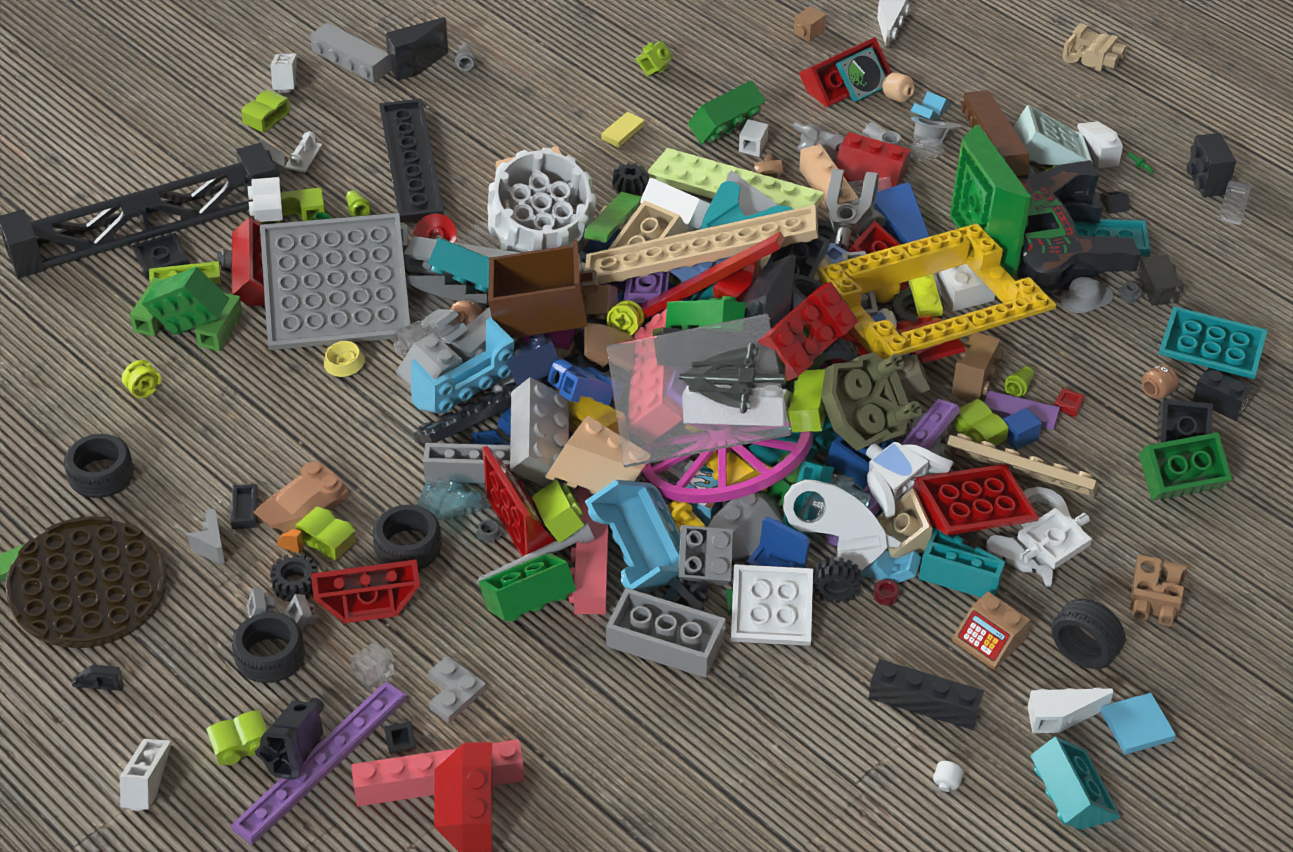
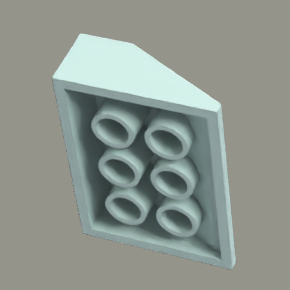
(1049, 139)

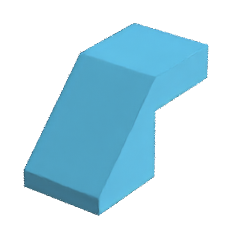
(932, 107)
(893, 569)

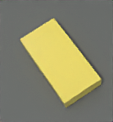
(623, 129)

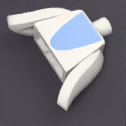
(895, 471)

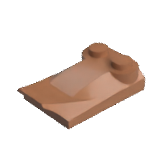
(313, 488)

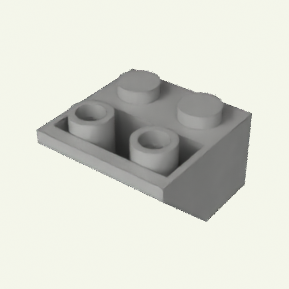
(705, 555)

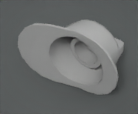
(928, 128)
(1086, 295)

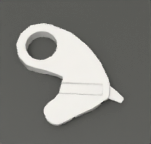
(845, 516)
(1010, 548)

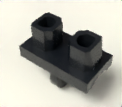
(691, 598)

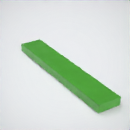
(612, 217)

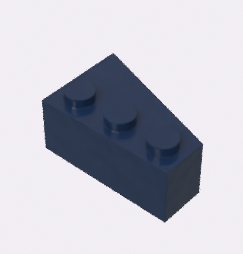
(533, 358)

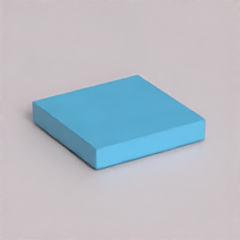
(1137, 723)

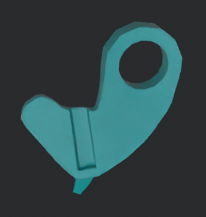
(726, 208)

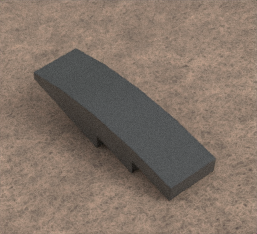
(445, 287)

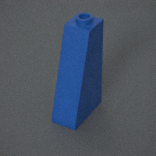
(901, 213)

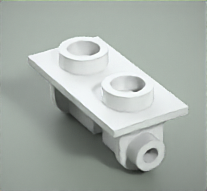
(304, 153)

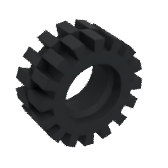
(289, 567)
(827, 574)

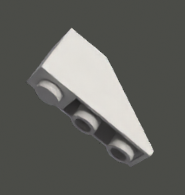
(891, 17)
(1060, 709)

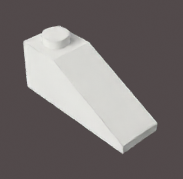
(284, 72)
(1102, 144)
(143, 774)

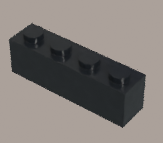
(926, 694)

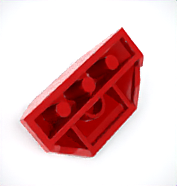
(366, 591)
(466, 798)

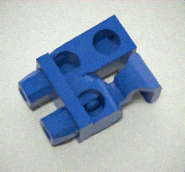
(578, 382)

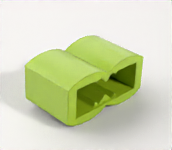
(265, 110)
(980, 423)
(326, 533)
(236, 737)

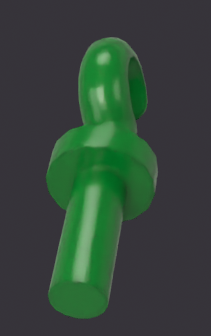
(1140, 163)

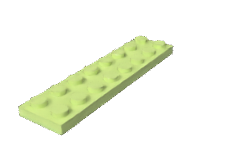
(706, 175)

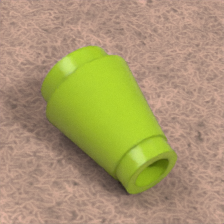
(357, 204)
(1018, 382)

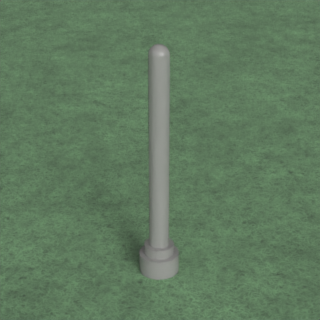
(582, 535)

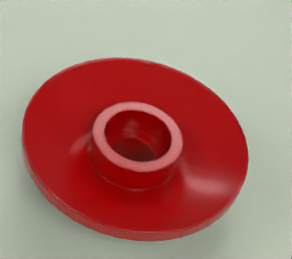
(436, 225)

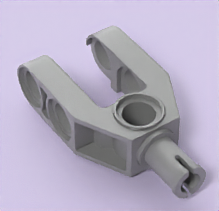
(857, 215)

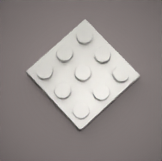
(772, 605)

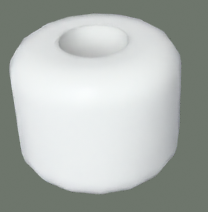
(948, 775)

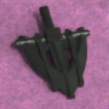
(706, 374)

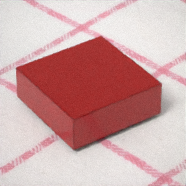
(1069, 402)

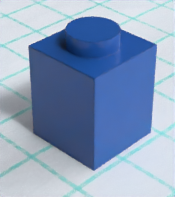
(1023, 428)

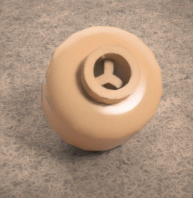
(898, 87)

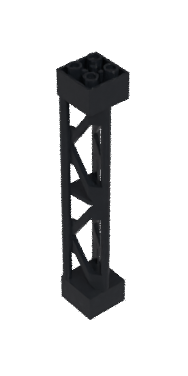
(20, 234)

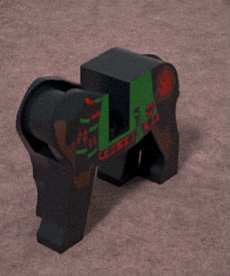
(1052, 249)

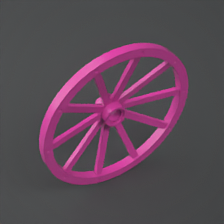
(723, 492)

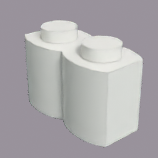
(266, 199)

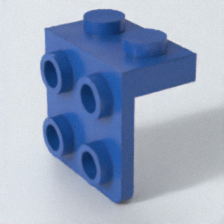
(780, 546)

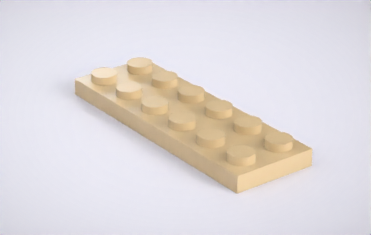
(1032, 467)

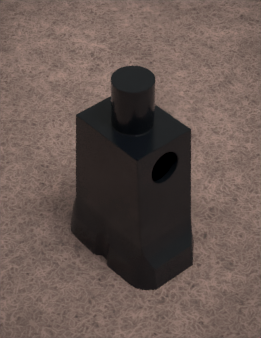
(291, 738)

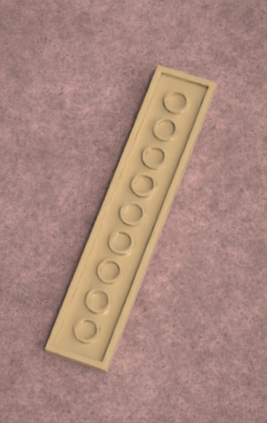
(701, 245)

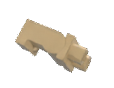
(1093, 48)

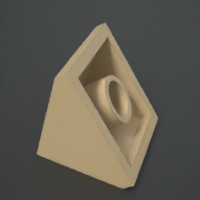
(908, 525)

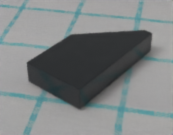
(99, 678)

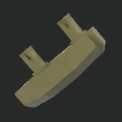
(867, 400)

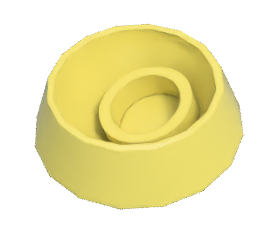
(343, 359)

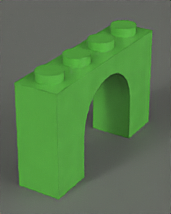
(209, 335)

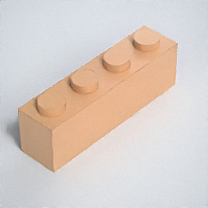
(817, 170)

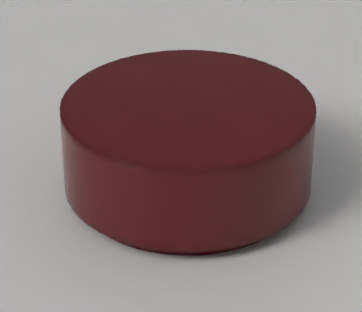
(886, 592)

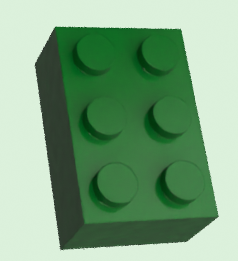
(726, 112)
(185, 301)
(1185, 466)
(527, 586)

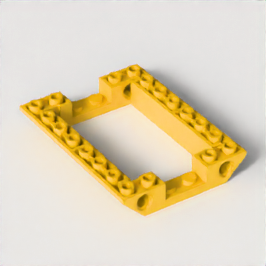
(925, 257)

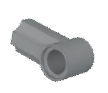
(876, 132)

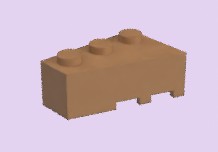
(976, 367)

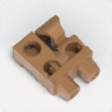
(1157, 598)

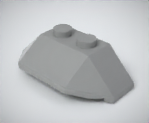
(746, 518)

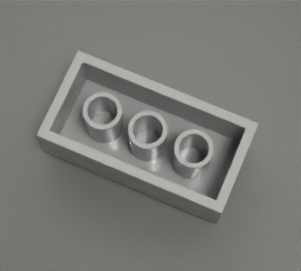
(537, 430)
(665, 632)

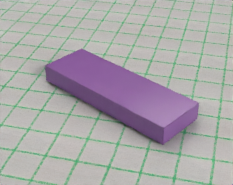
(1006, 405)

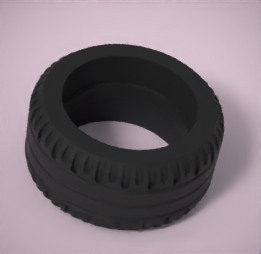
(95, 448)
(402, 519)
(1097, 621)
(274, 667)

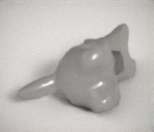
(814, 135)

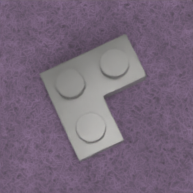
(458, 686)

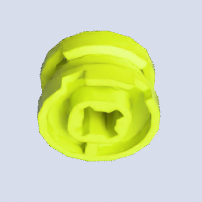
(626, 317)
(141, 379)

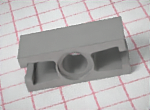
(444, 325)

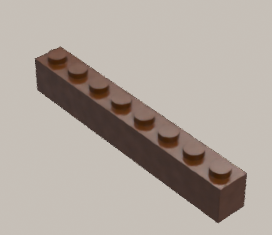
(983, 110)

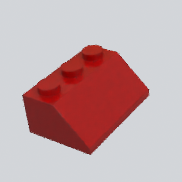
(864, 154)

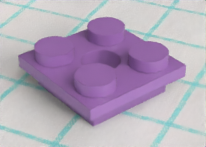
(638, 294)

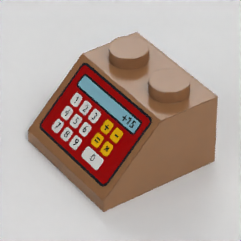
(991, 630)

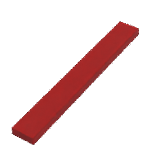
(713, 274)

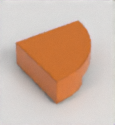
(291, 541)

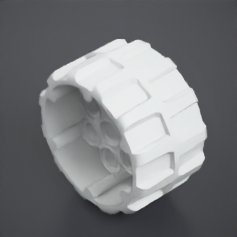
(558, 177)

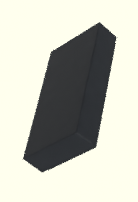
(243, 505)

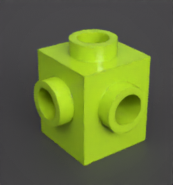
(654, 57)

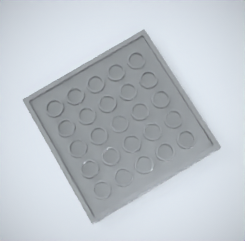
(334, 281)

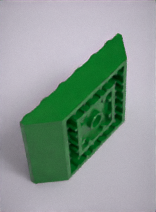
(990, 196)

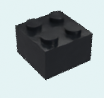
(1211, 164)

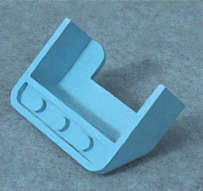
(465, 380)
(643, 531)

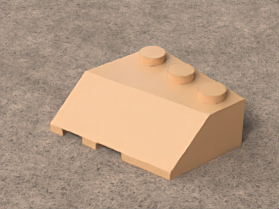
(592, 458)

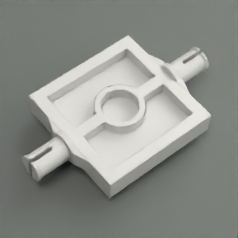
(1054, 538)

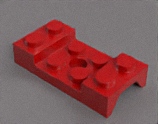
(825, 317)

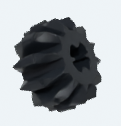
(630, 179)

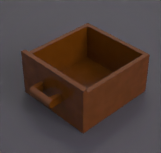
(540, 291)

